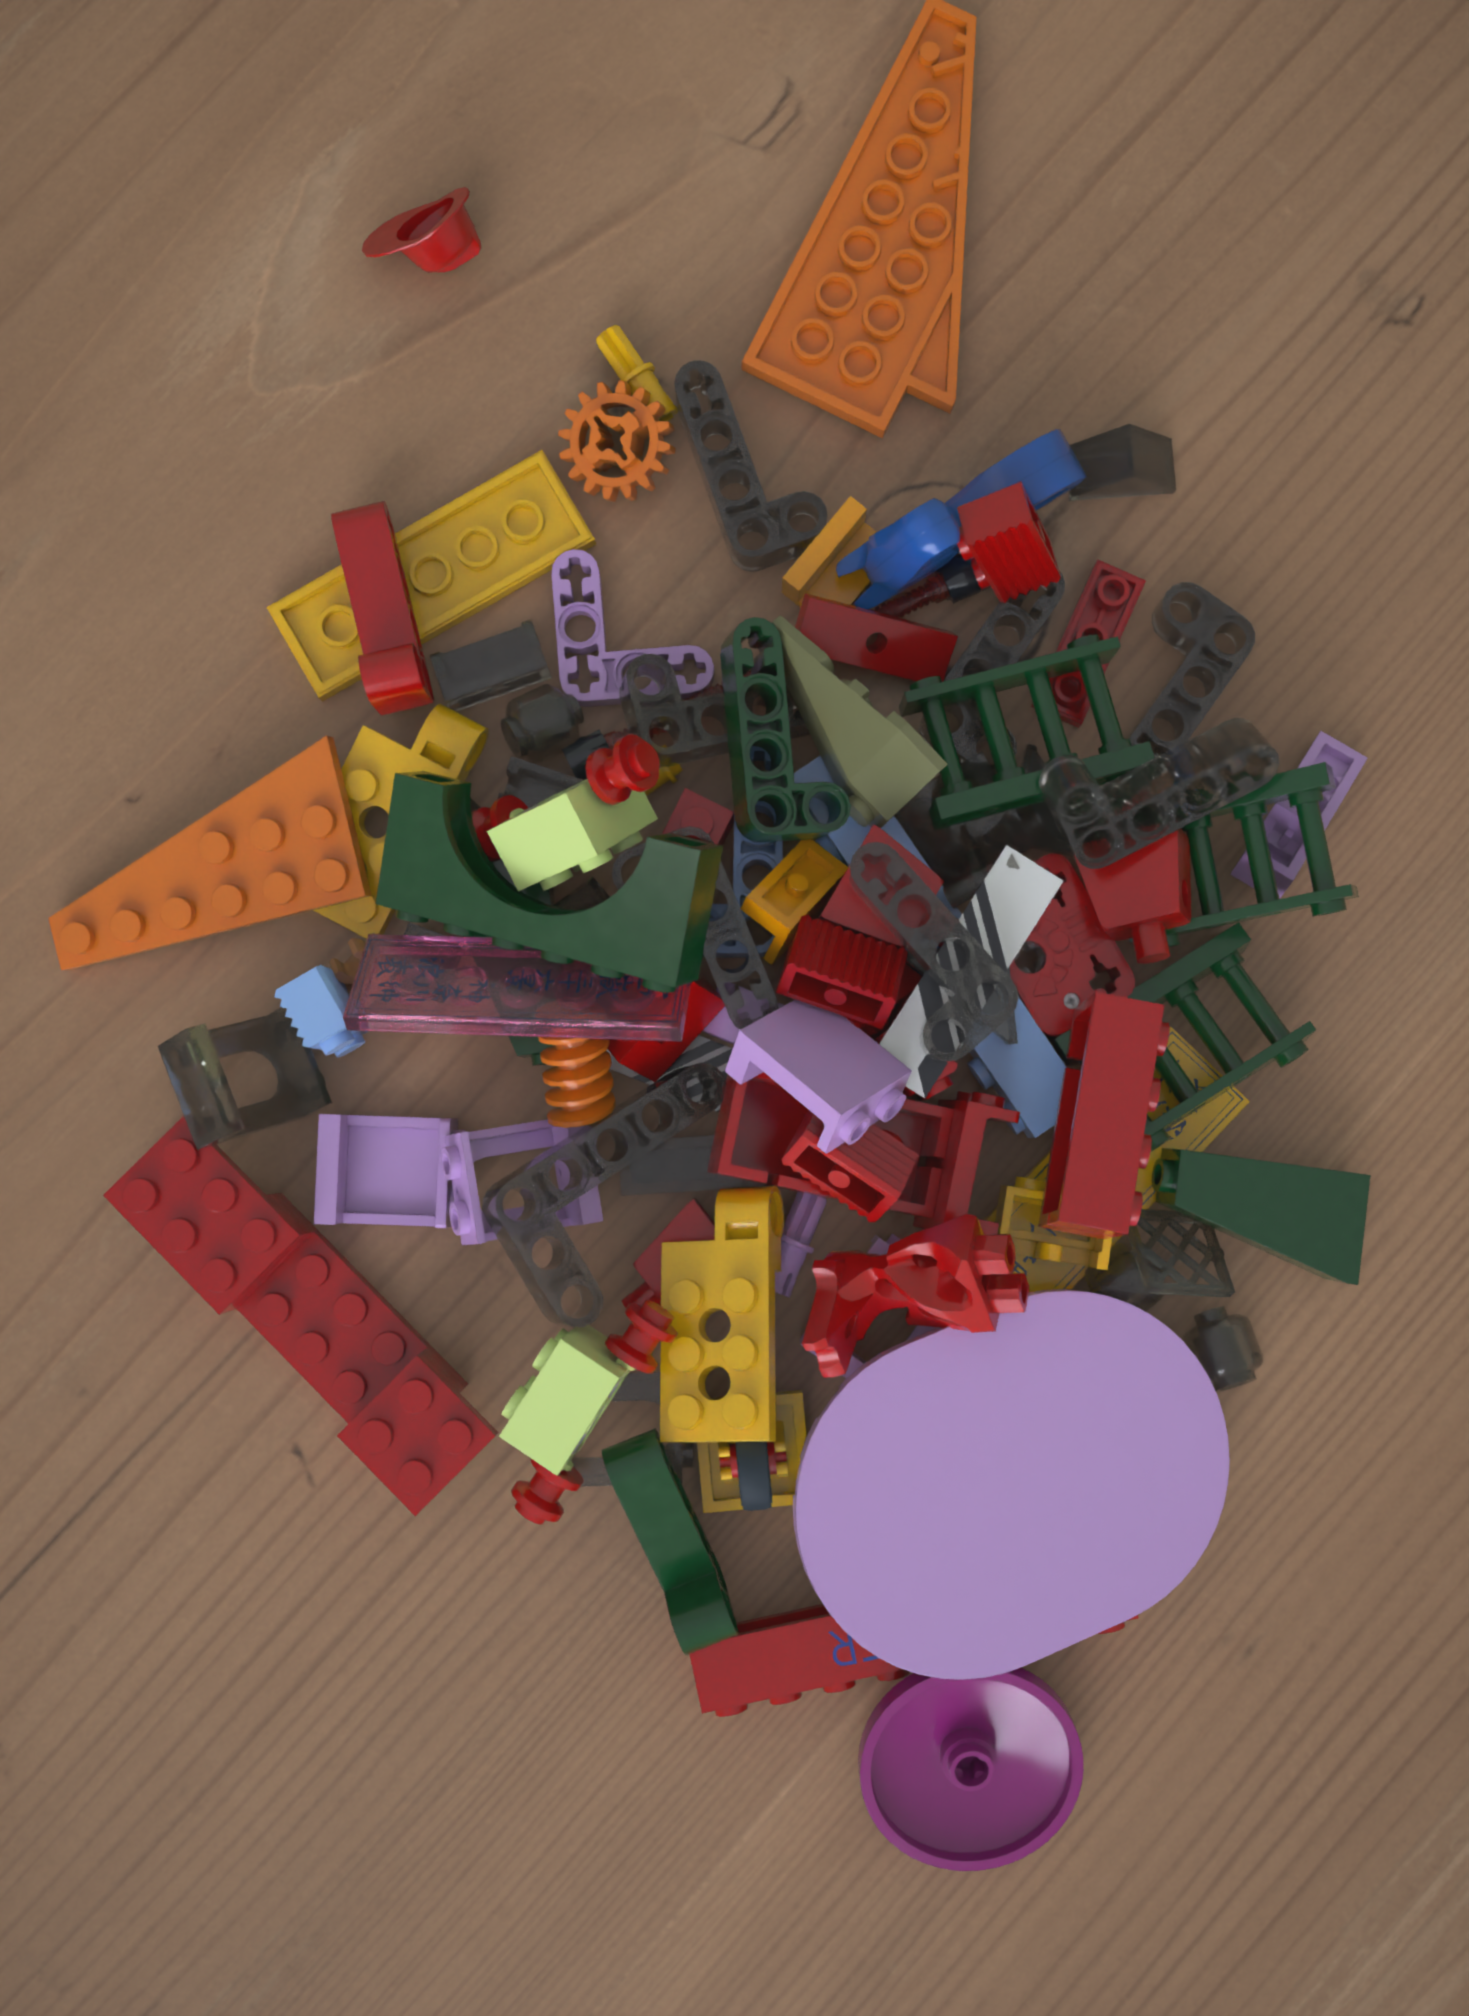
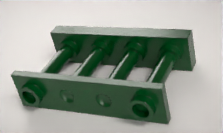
(1011, 784)
(1304, 791)
(1178, 987)

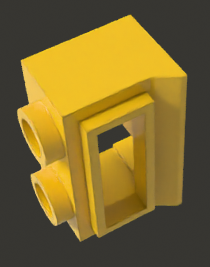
(1089, 1253)

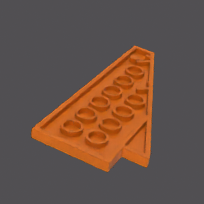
(881, 268)

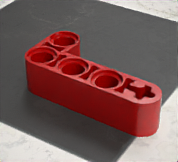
(392, 650)

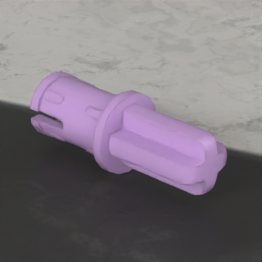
(796, 1239)

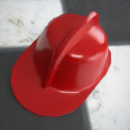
(431, 236)

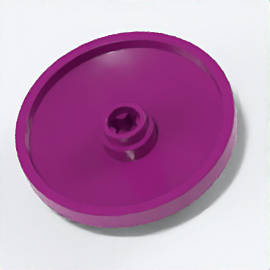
(970, 1768)

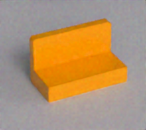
(816, 567)
(791, 890)

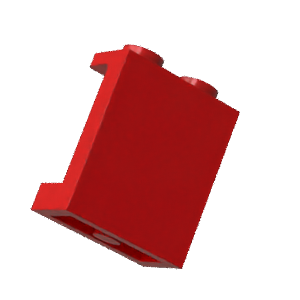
(962, 1155)

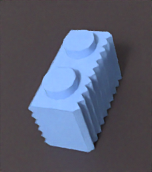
(317, 1009)

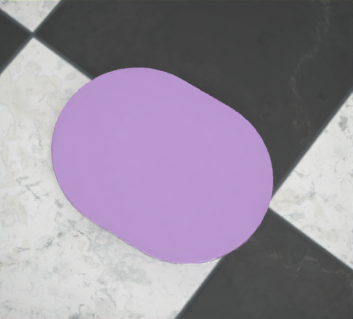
(1011, 1485)

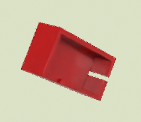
(762, 1117)
(1104, 1117)

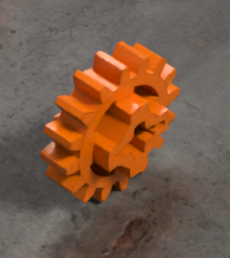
(634, 429)

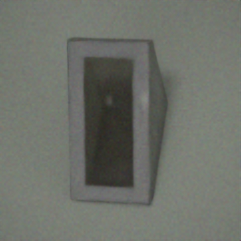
(1124, 464)

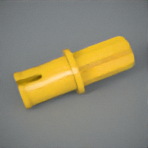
(632, 369)

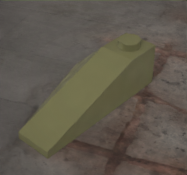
(869, 756)

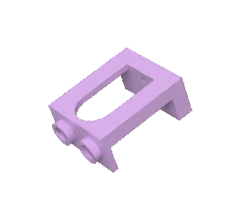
(467, 1147)

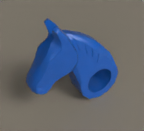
(930, 533)

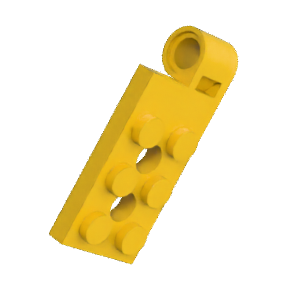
(445, 746)
(731, 1276)

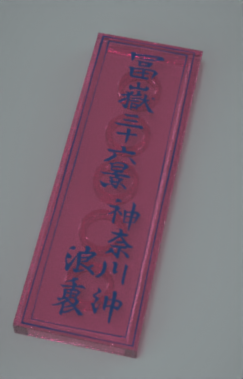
(494, 990)

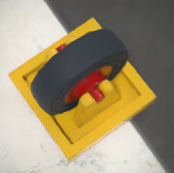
(755, 1473)

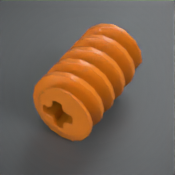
(580, 1080)

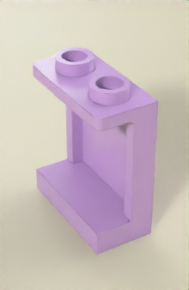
(825, 1067)
(382, 1170)

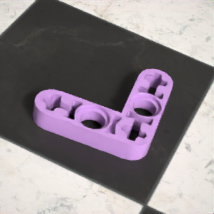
(607, 665)

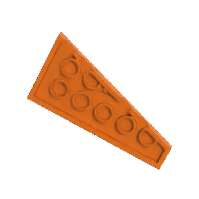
(250, 861)

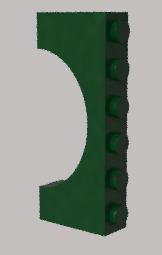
(442, 874)

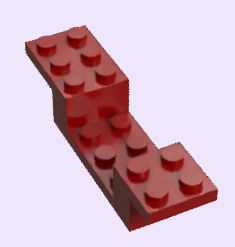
(311, 1307)

